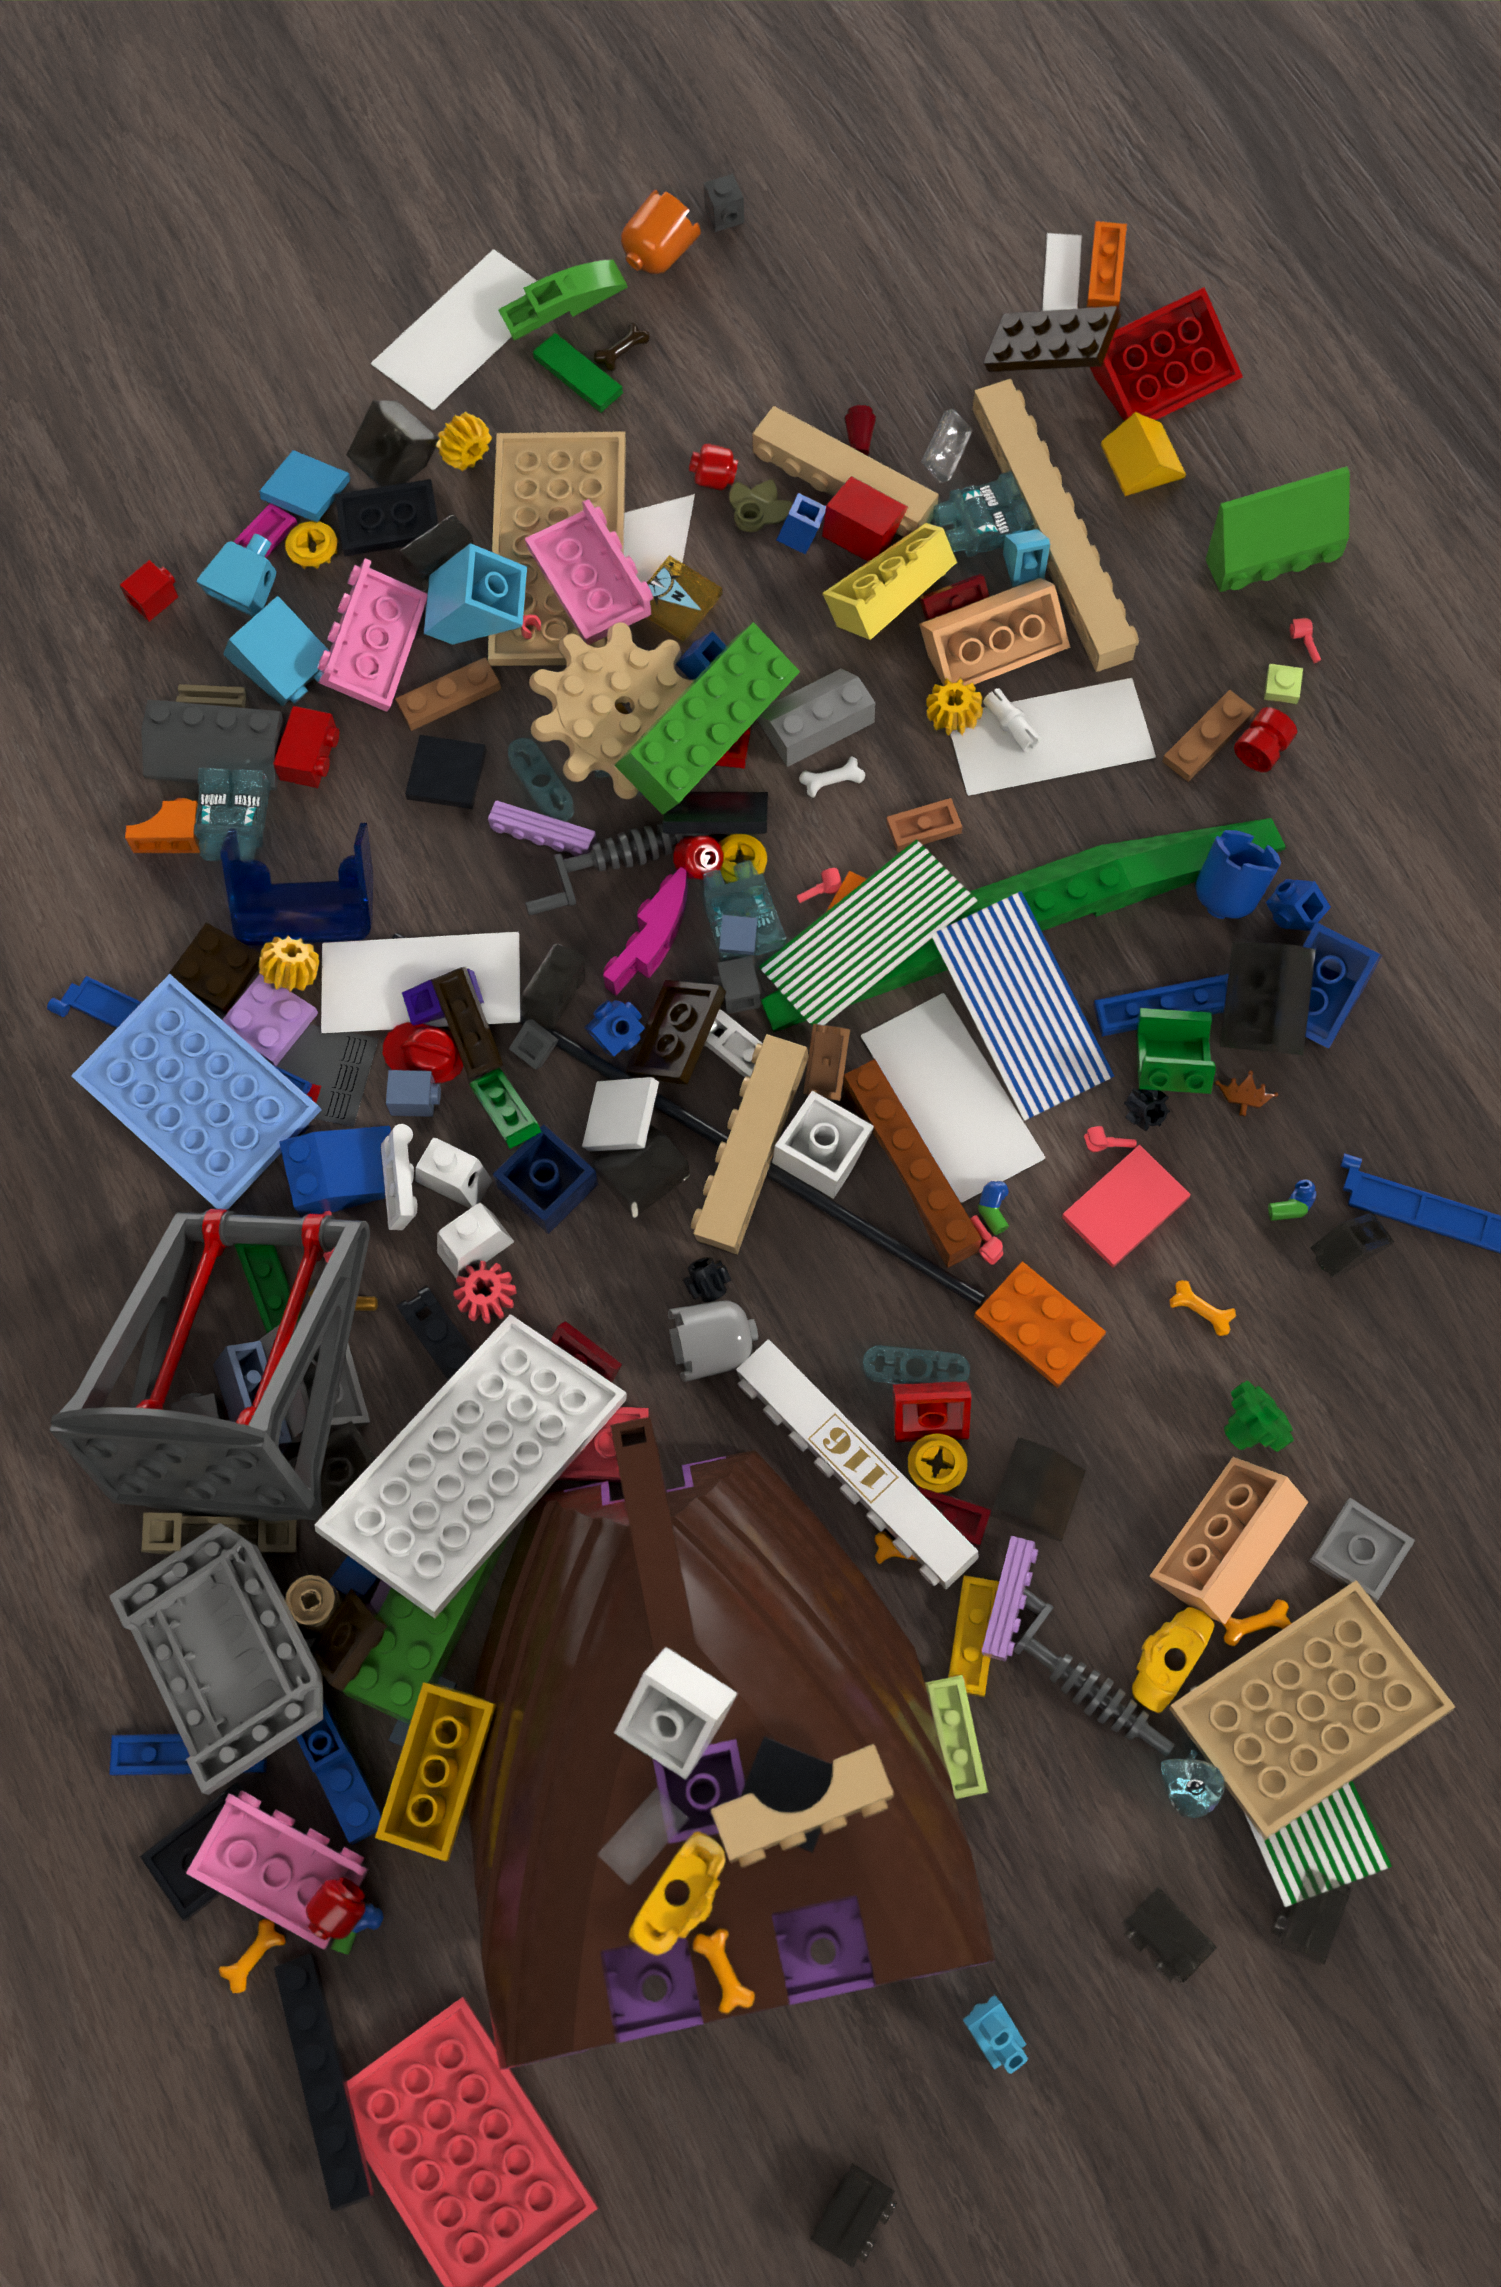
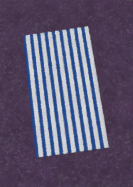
(1022, 1005)

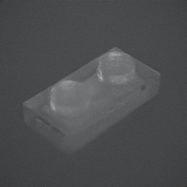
(947, 445)
(643, 1836)

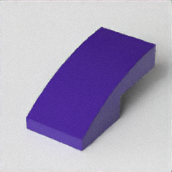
(423, 1002)

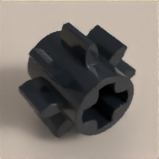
(1146, 1108)
(707, 1279)

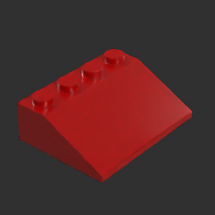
(1167, 359)

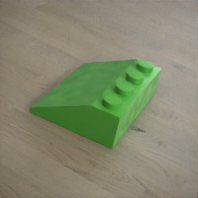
(1280, 530)

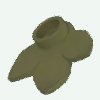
(759, 503)

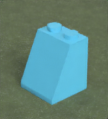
(475, 596)
(277, 652)

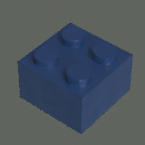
(545, 1179)

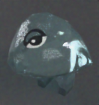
(1192, 1785)

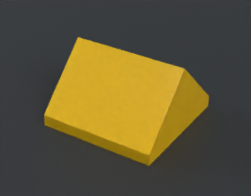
(1141, 455)

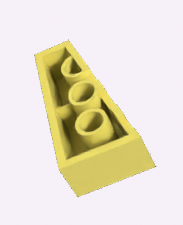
(890, 581)

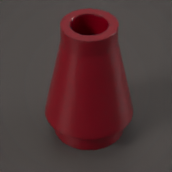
(860, 427)

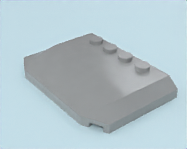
(223, 1653)

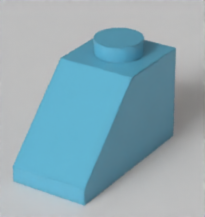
(1026, 555)

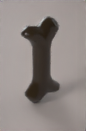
(611, 354)

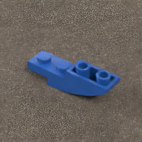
(341, 1777)

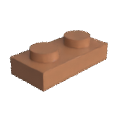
(924, 824)

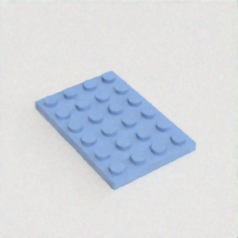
(196, 1093)

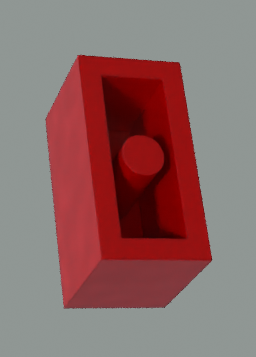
(306, 747)

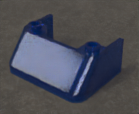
(301, 910)

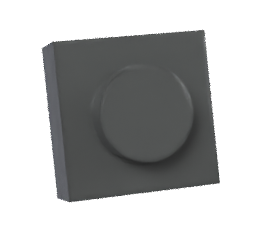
(533, 1044)

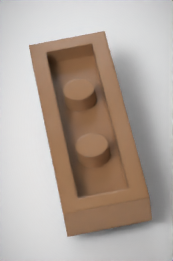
(448, 693)
(1208, 736)

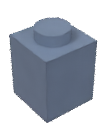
(412, 1093)

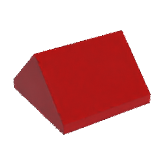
(862, 519)
(931, 1409)

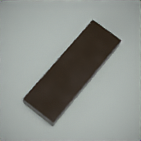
(467, 1022)

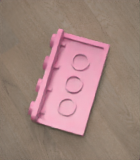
(590, 573)
(372, 637)
(270, 1863)

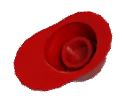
(423, 1049)

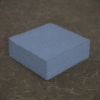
(738, 935)

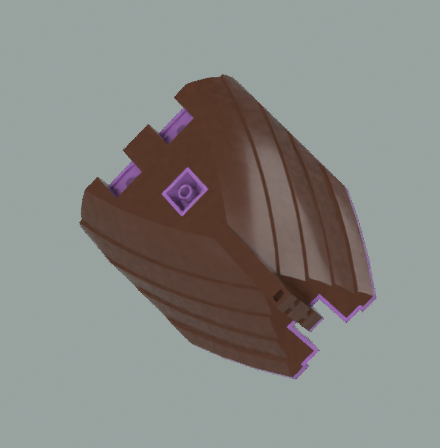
(781, 1615)

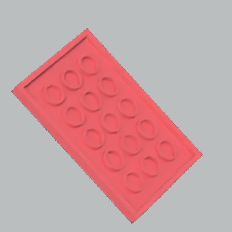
(465, 2152)

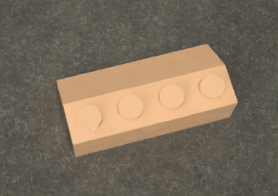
(996, 633)
(1229, 1538)

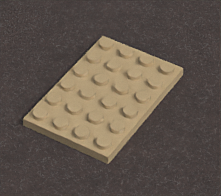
(1311, 1709)

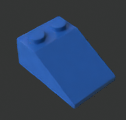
(1337, 981)
(335, 1168)

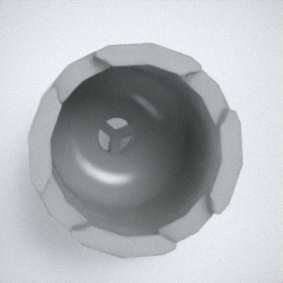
(711, 1338)

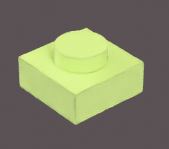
(1283, 683)

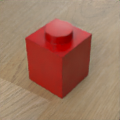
(149, 590)

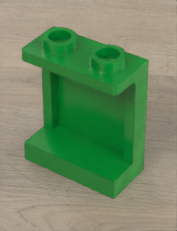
(1174, 1051)

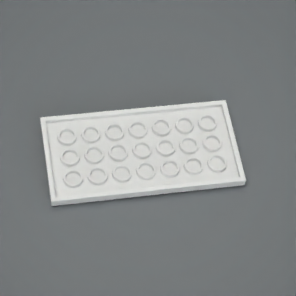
(470, 1465)

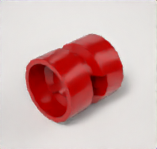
(1266, 737)

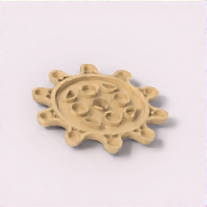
(587, 695)

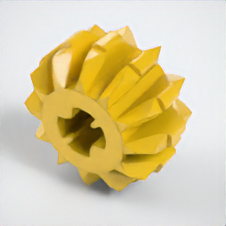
(463, 441)
(954, 706)
(288, 963)

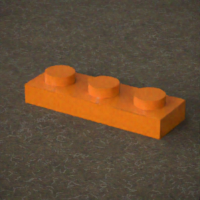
(1106, 264)

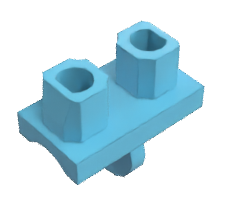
(996, 2035)

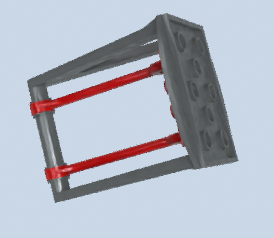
(203, 1461)

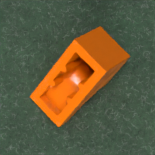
(167, 831)

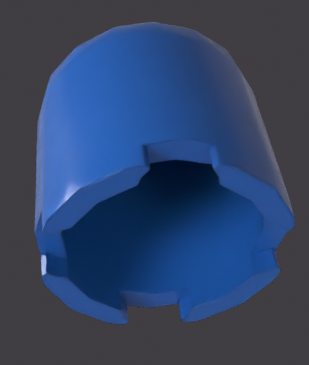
(1235, 875)

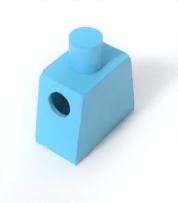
(240, 575)

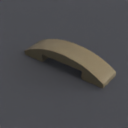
(171, 1531)

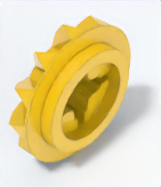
(298, 543)
(750, 849)
(927, 1449)

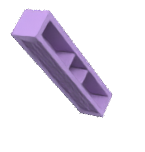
(541, 829)
(1009, 1599)

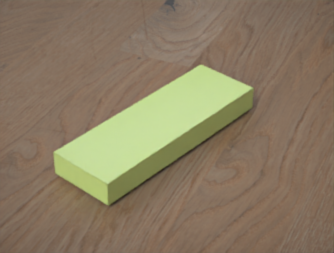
(957, 1735)

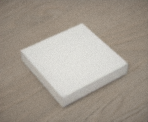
(620, 1114)

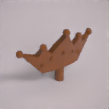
(1245, 1093)

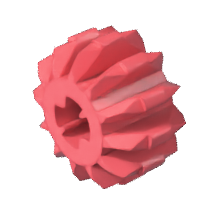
(476, 1302)

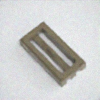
(212, 695)

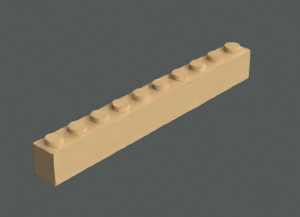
(1071, 558)

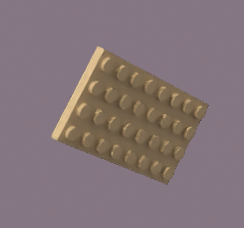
(536, 486)

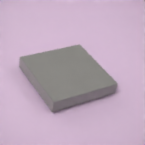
(1362, 1549)

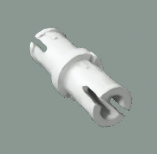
(1012, 720)

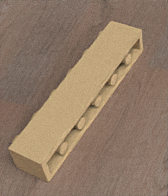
(830, 463)
(750, 1144)

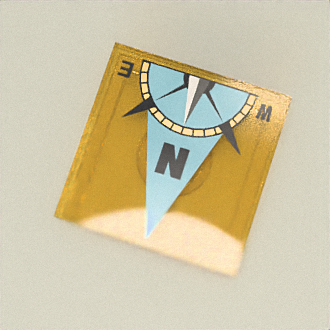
(680, 597)

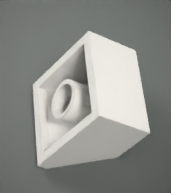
(822, 1144)
(675, 1712)

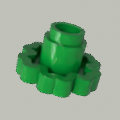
(1257, 1420)

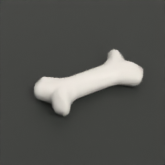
(815, 781)

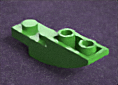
(562, 292)

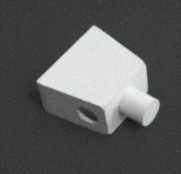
(448, 1173)
(470, 1239)

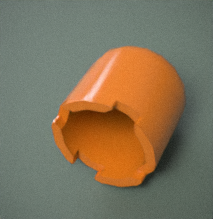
(658, 234)

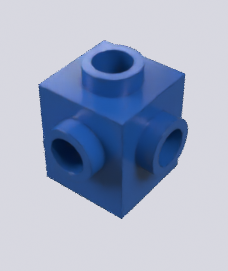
(1297, 904)
(604, 1029)

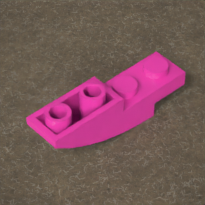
(658, 928)

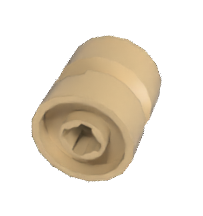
(312, 1602)

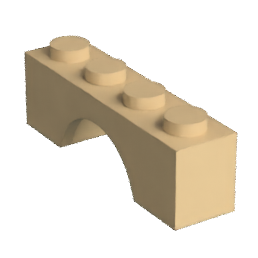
(751, 1827)

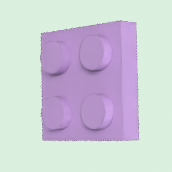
(270, 1019)

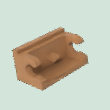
(826, 1061)

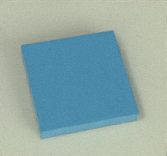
(304, 486)

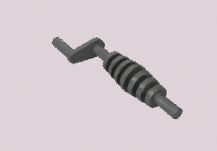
(611, 854)
(1111, 1706)

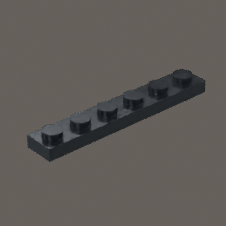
(323, 2083)

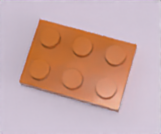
(1040, 1324)

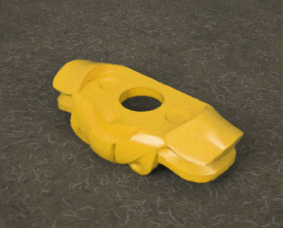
(1155, 1682)
(661, 1924)

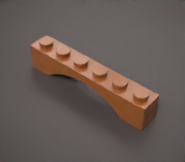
(929, 1189)

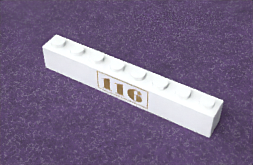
(857, 1464)

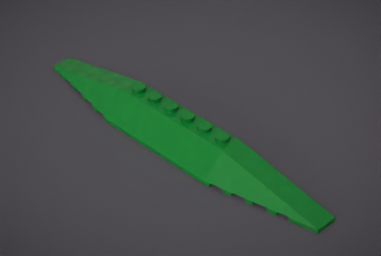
(1069, 889)

